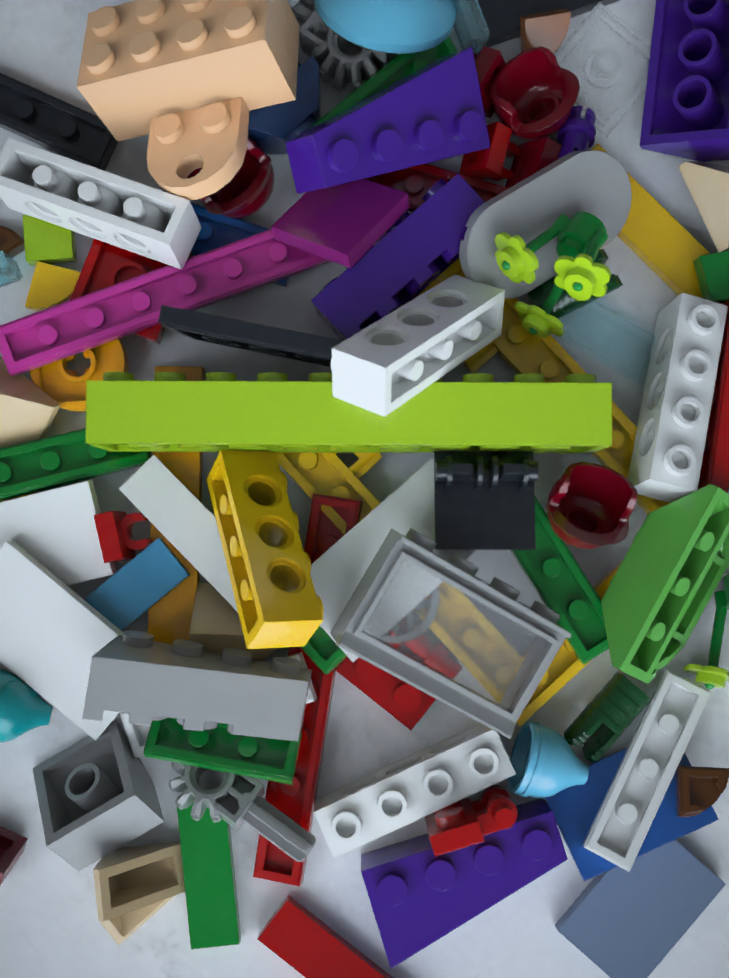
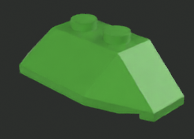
(666, 581)

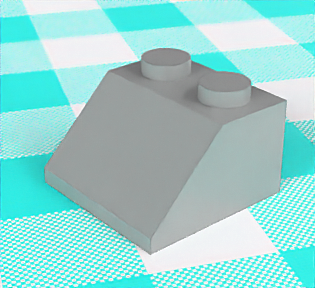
(95, 798)

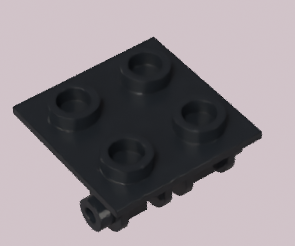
(484, 500)

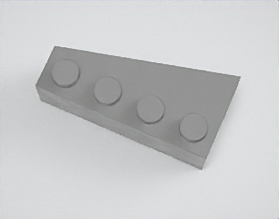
(197, 687)

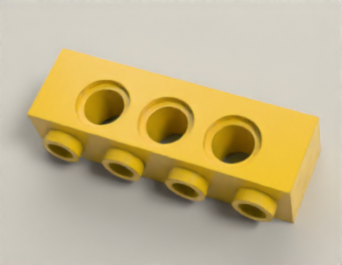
(263, 550)

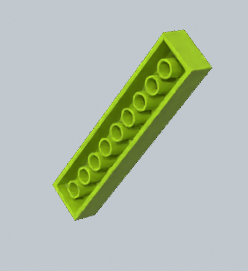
(306, 417)

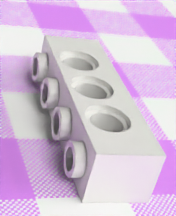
(97, 203)
(416, 344)
(677, 398)
(412, 788)

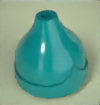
(20, 707)

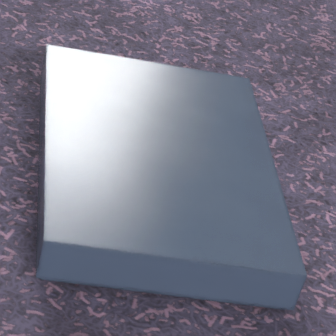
(638, 916)

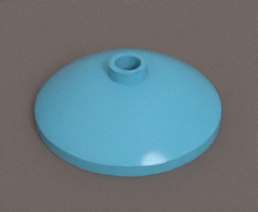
(390, 24)

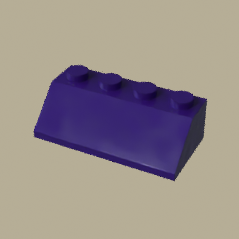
(688, 81)

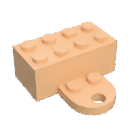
(189, 80)

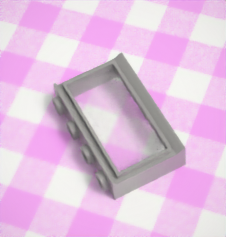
(449, 631)

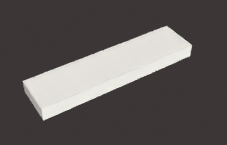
(181, 520)
(646, 769)

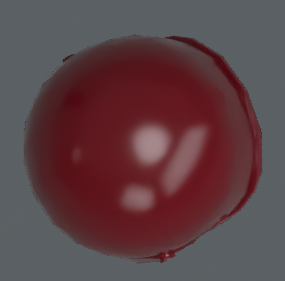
(534, 94)
(247, 189)
(591, 506)

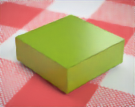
(47, 242)

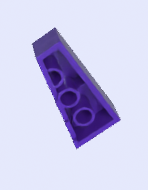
(403, 126)
(402, 262)
(428, 895)

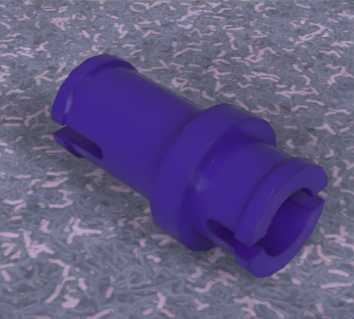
(577, 132)

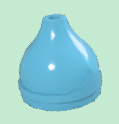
(544, 763)

